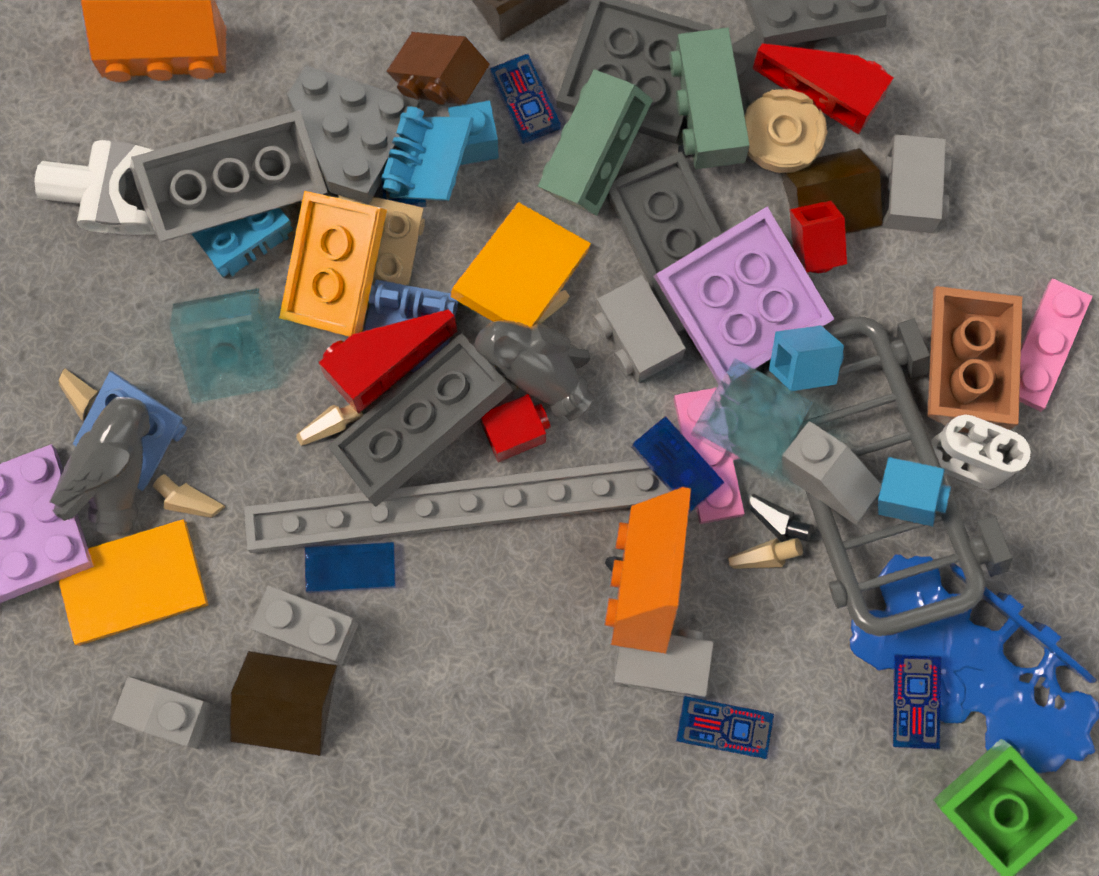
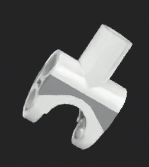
(97, 189)

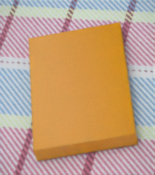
(332, 263)
(520, 268)
(134, 583)

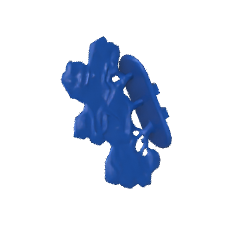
(980, 676)

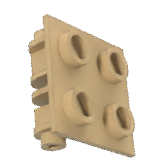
(398, 240)

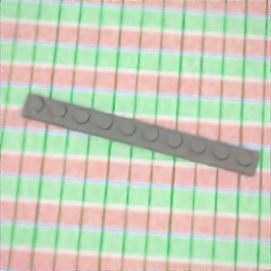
(450, 505)

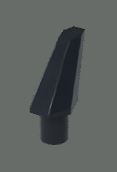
(780, 520)

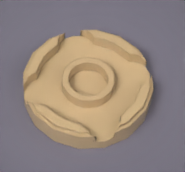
(784, 131)

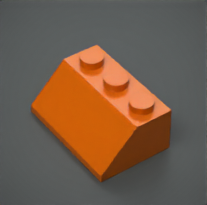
(155, 38)
(649, 572)

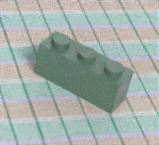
(710, 98)
(595, 142)

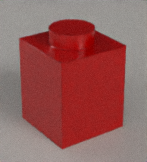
(819, 236)
(515, 427)

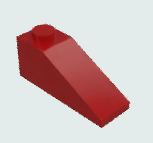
(837, 83)
(381, 356)

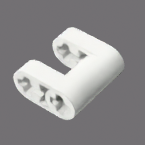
(987, 463)

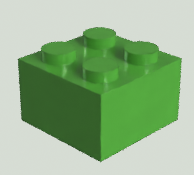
(1005, 809)

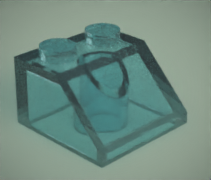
(224, 345)
(751, 418)

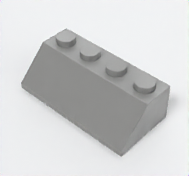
(227, 176)

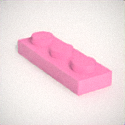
(1050, 341)
(726, 501)

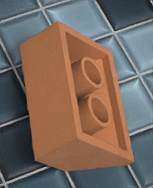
(975, 356)

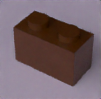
(438, 68)

